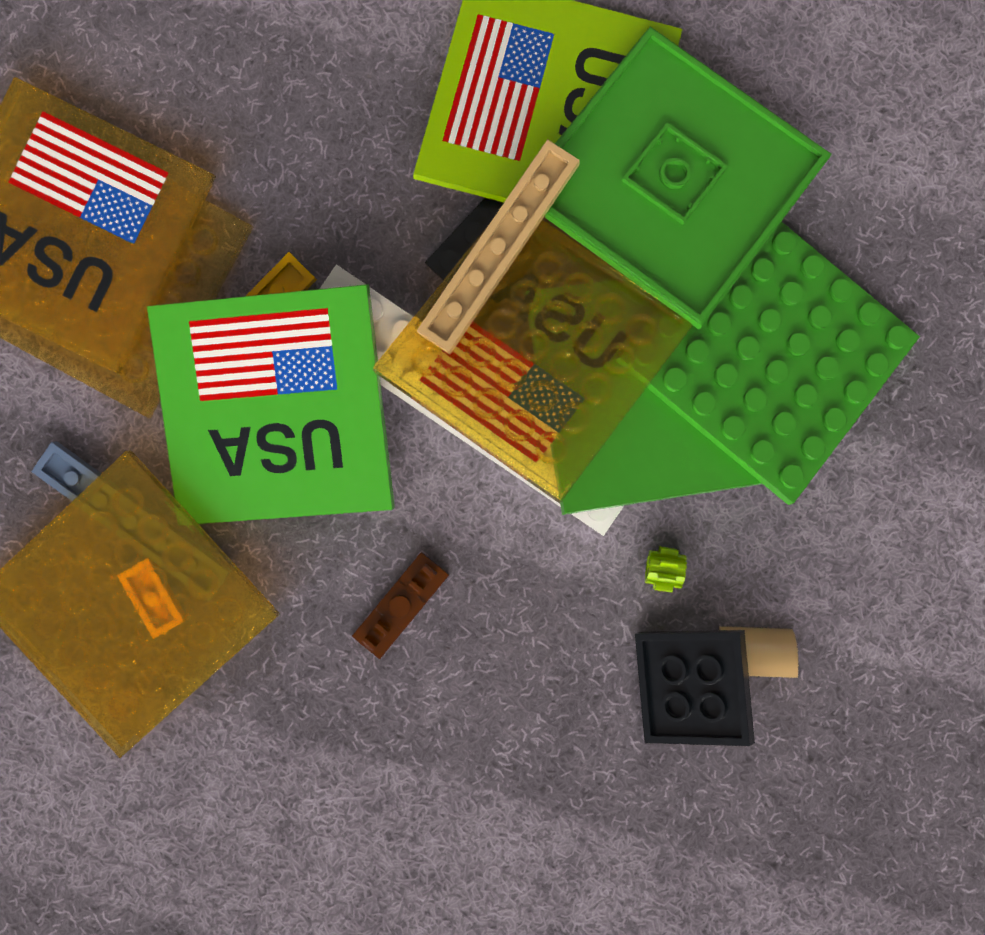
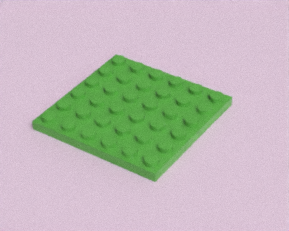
(784, 364)

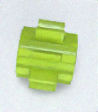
(665, 569)

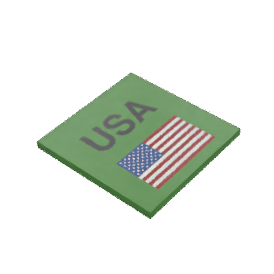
(273, 405)

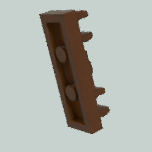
(400, 605)

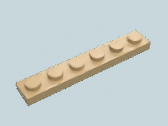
(498, 246)

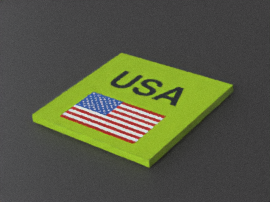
(515, 81)

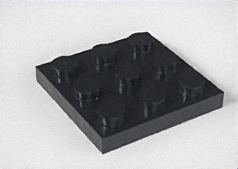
(695, 687)

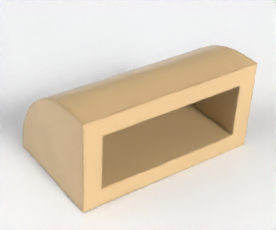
(770, 651)

